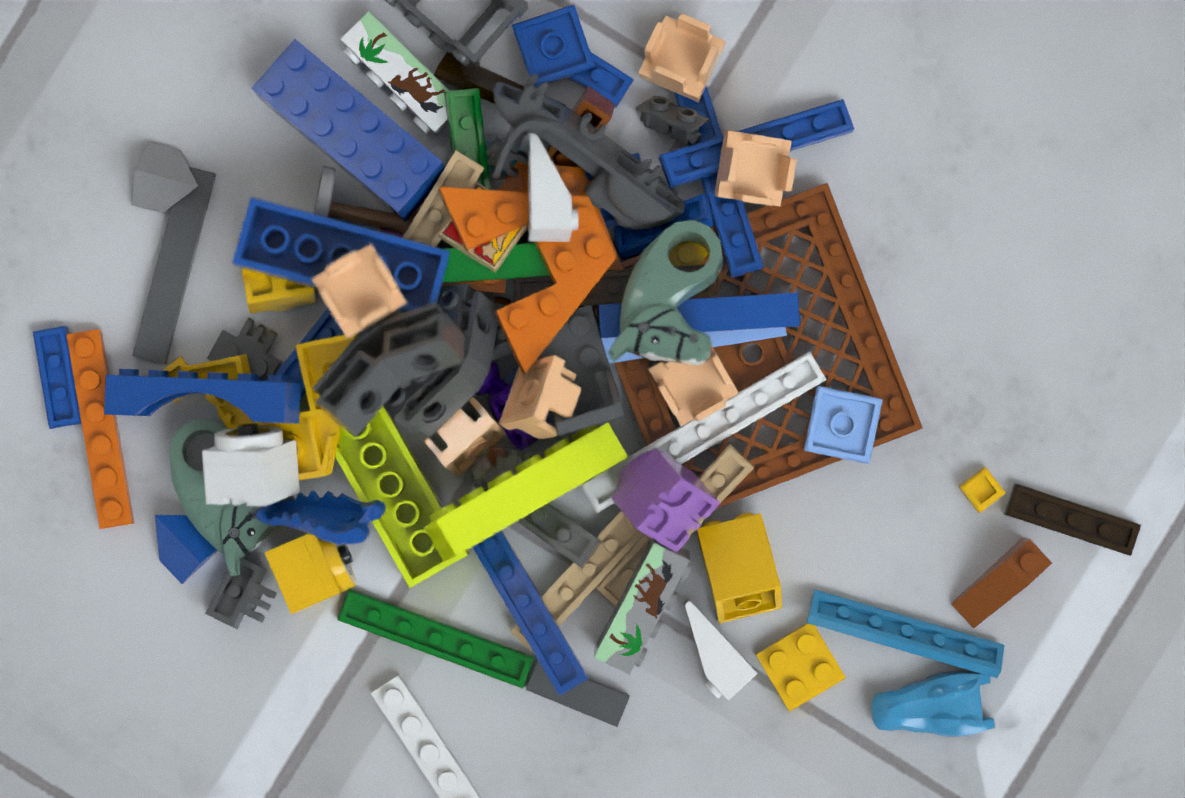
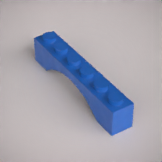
(260, 400)

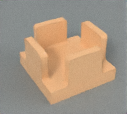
(681, 56)
(754, 168)
(359, 290)
(540, 389)
(693, 389)
(466, 438)

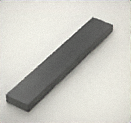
(173, 270)

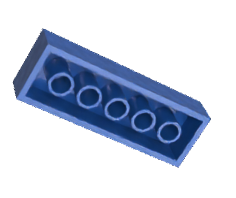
(349, 129)
(302, 245)

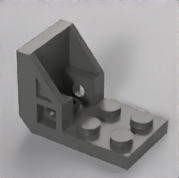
(585, 355)

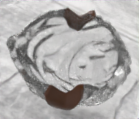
(495, 462)

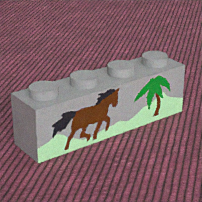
(641, 606)

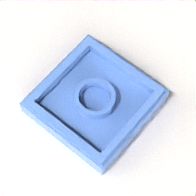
(843, 424)

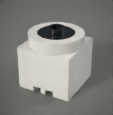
(250, 466)

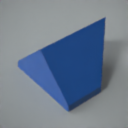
(181, 546)

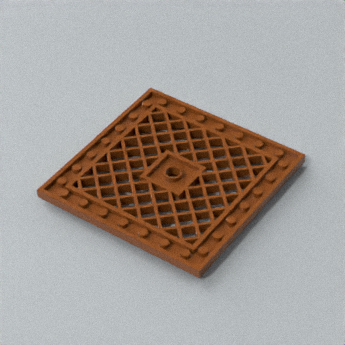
(852, 296)

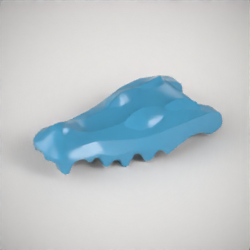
(939, 705)

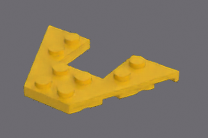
(316, 432)

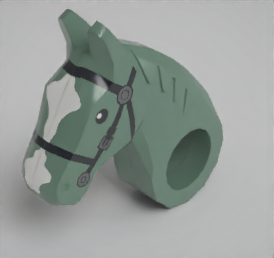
(654, 291)
(227, 527)

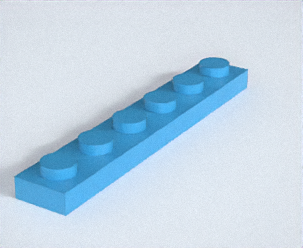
(906, 633)

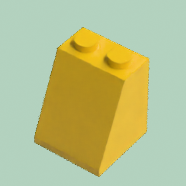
(740, 567)

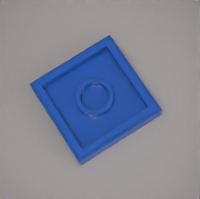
(554, 45)

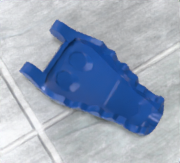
(326, 517)

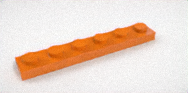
(100, 430)

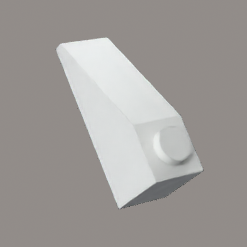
(548, 198)
(719, 659)

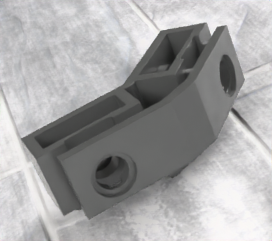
(387, 358)
(454, 385)

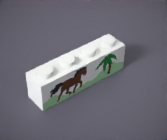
(399, 71)

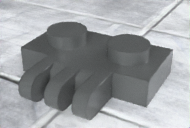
(252, 345)
(240, 595)

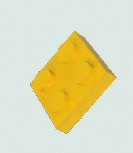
(800, 666)

